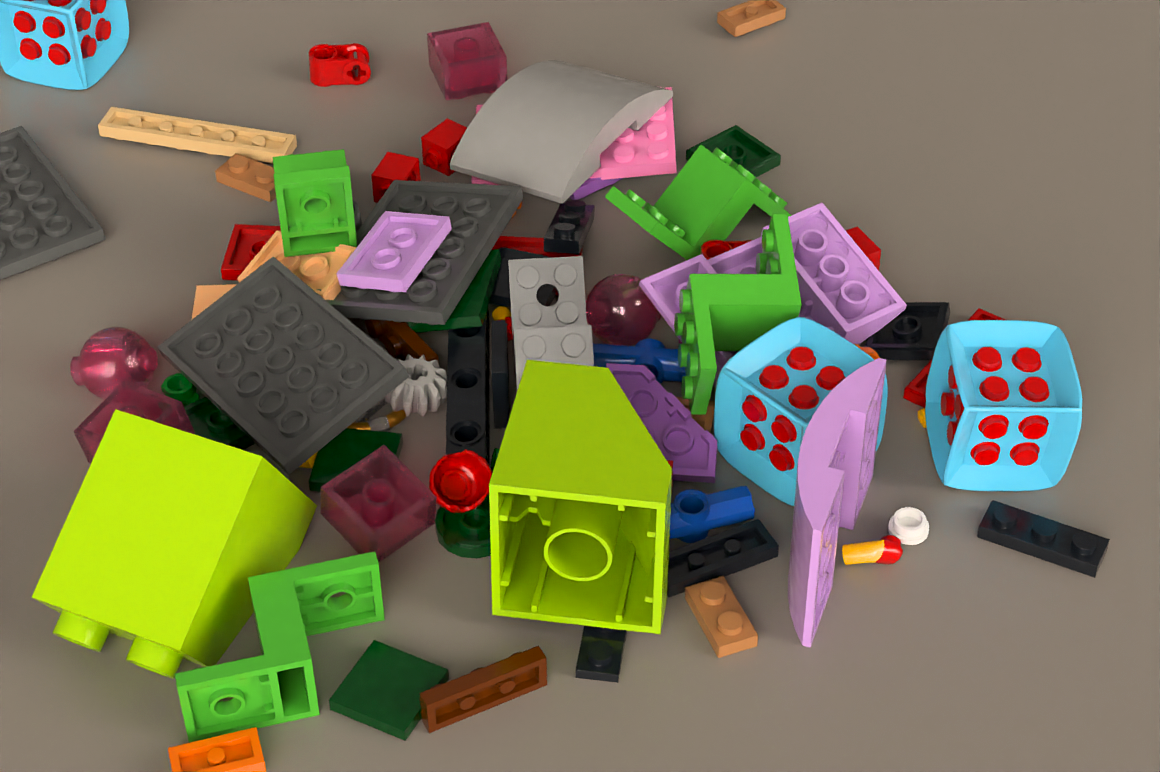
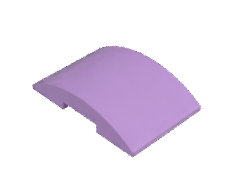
(833, 275)
(830, 488)

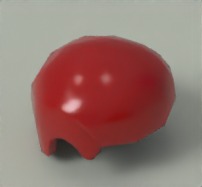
(460, 481)

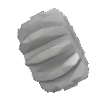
(423, 388)

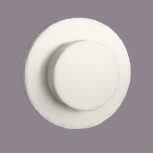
(909, 526)

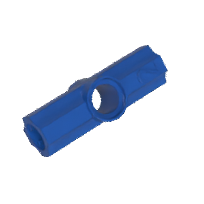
(646, 352)
(696, 512)

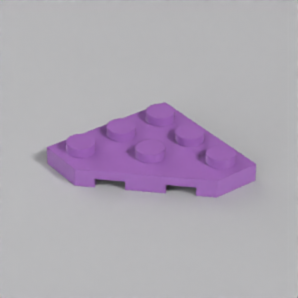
(669, 424)

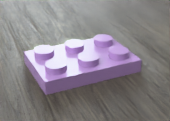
(394, 251)

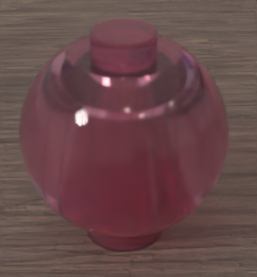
(620, 310)
(111, 358)

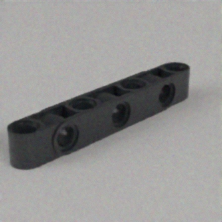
(469, 390)

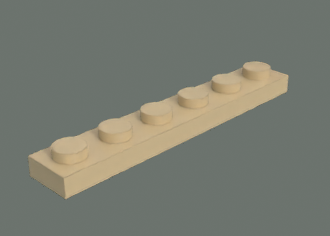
(195, 135)

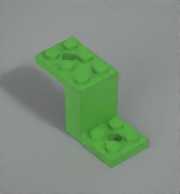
(314, 202)
(700, 203)
(734, 310)
(281, 680)

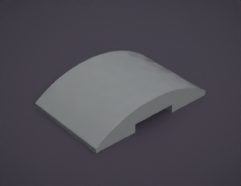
(552, 126)

